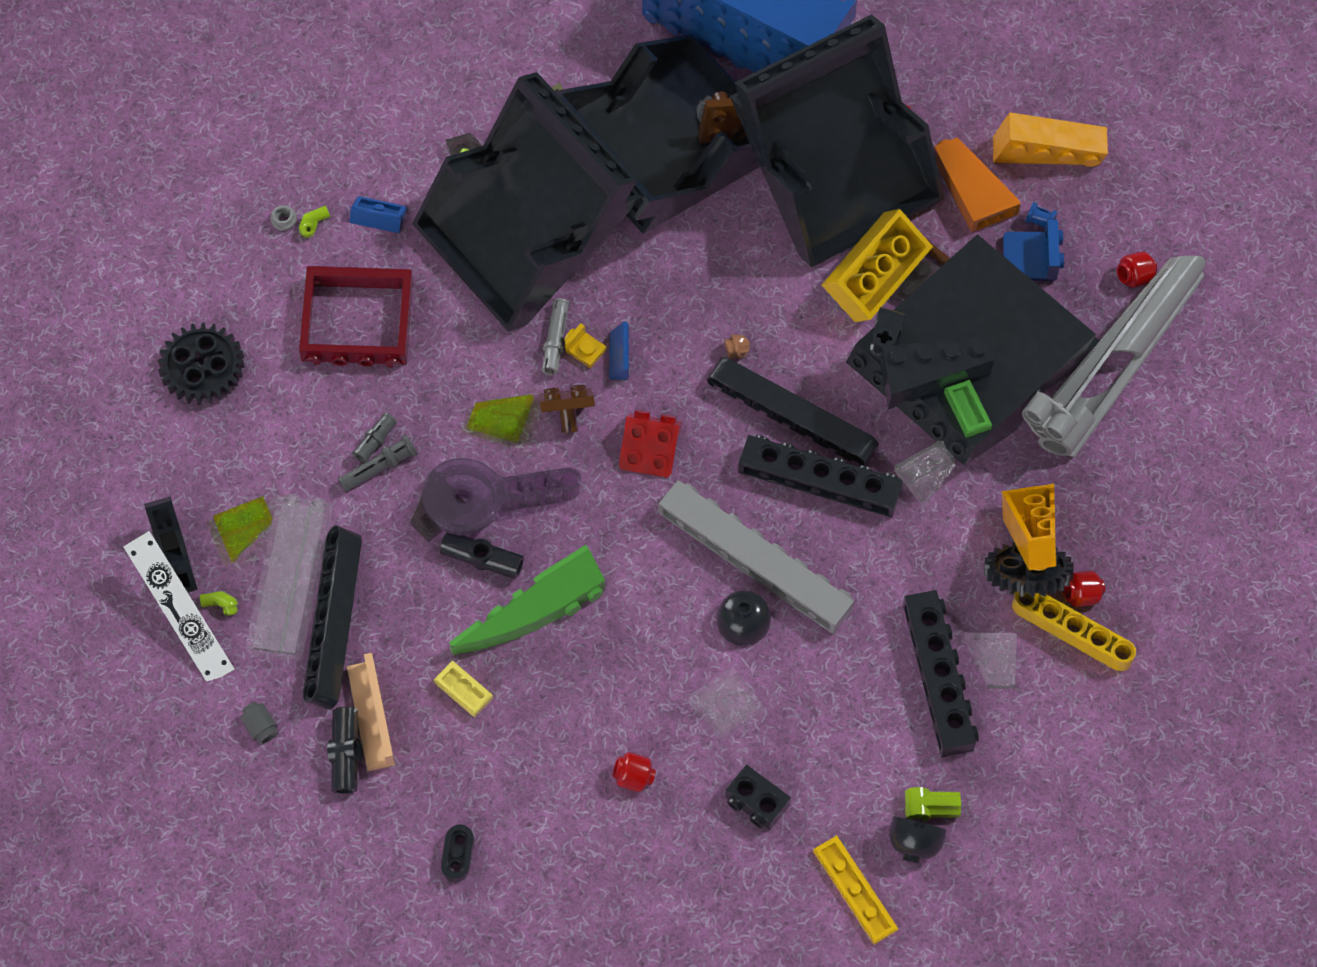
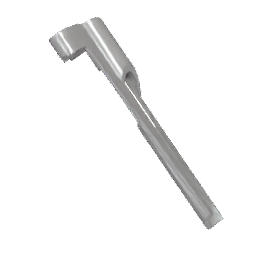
(1070, 419)

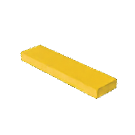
(855, 890)

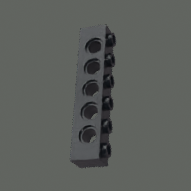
(828, 487)
(950, 740)

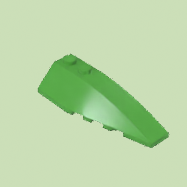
(555, 594)

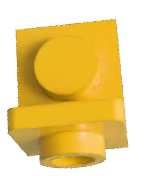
(583, 346)

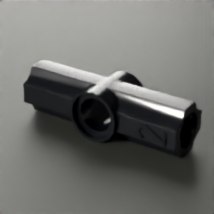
(497, 559)
(344, 750)

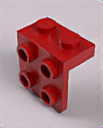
(649, 443)

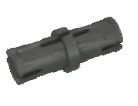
(374, 437)

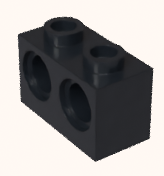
(763, 793)

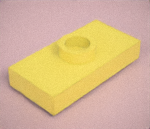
(463, 689)

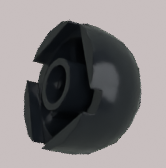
(743, 618)
(916, 839)

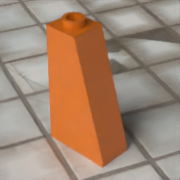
(973, 186)

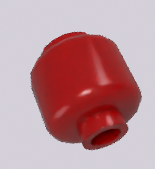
(1136, 269)
(1084, 589)
(633, 772)

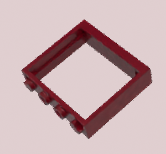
(356, 278)

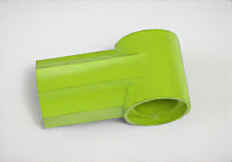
(928, 805)

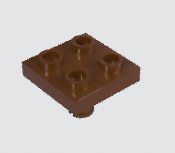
(719, 117)
(566, 403)

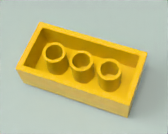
(877, 265)

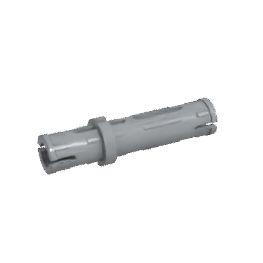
(554, 345)

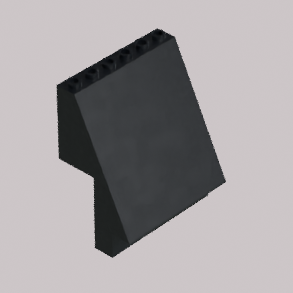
(653, 126)
(837, 139)
(526, 203)
(1029, 333)

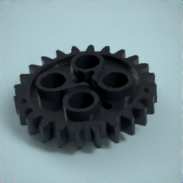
(211, 382)
(1009, 571)

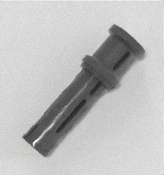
(389, 457)

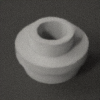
(280, 211)

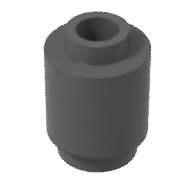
(259, 723)

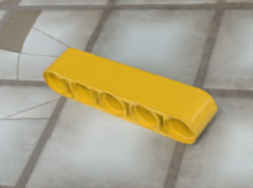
(1081, 640)

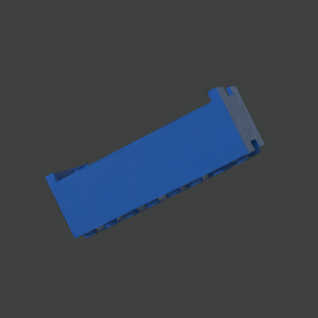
(752, 30)

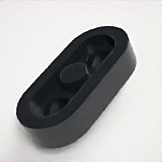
(457, 853)

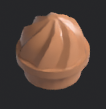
(737, 346)

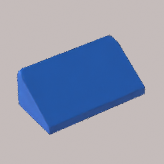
(377, 214)
(619, 352)

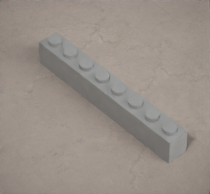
(756, 556)

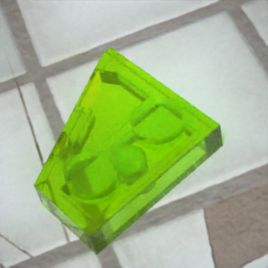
(501, 417)
(242, 525)

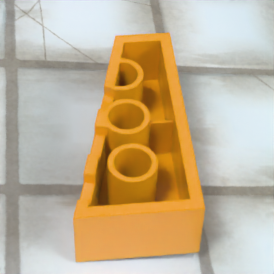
(1048, 141)
(1032, 524)

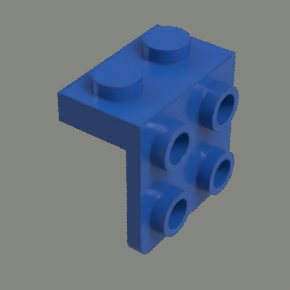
(1036, 252)

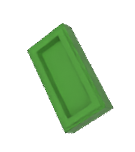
(967, 408)

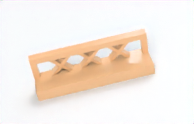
(370, 714)

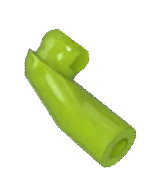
(310, 221)
(221, 599)

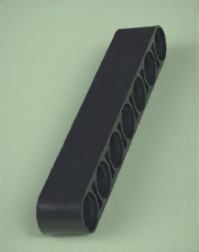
(793, 410)
(332, 618)

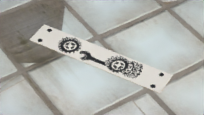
(178, 607)

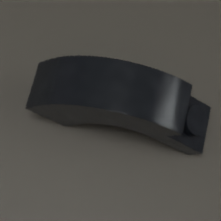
(170, 539)

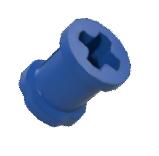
(1039, 215)

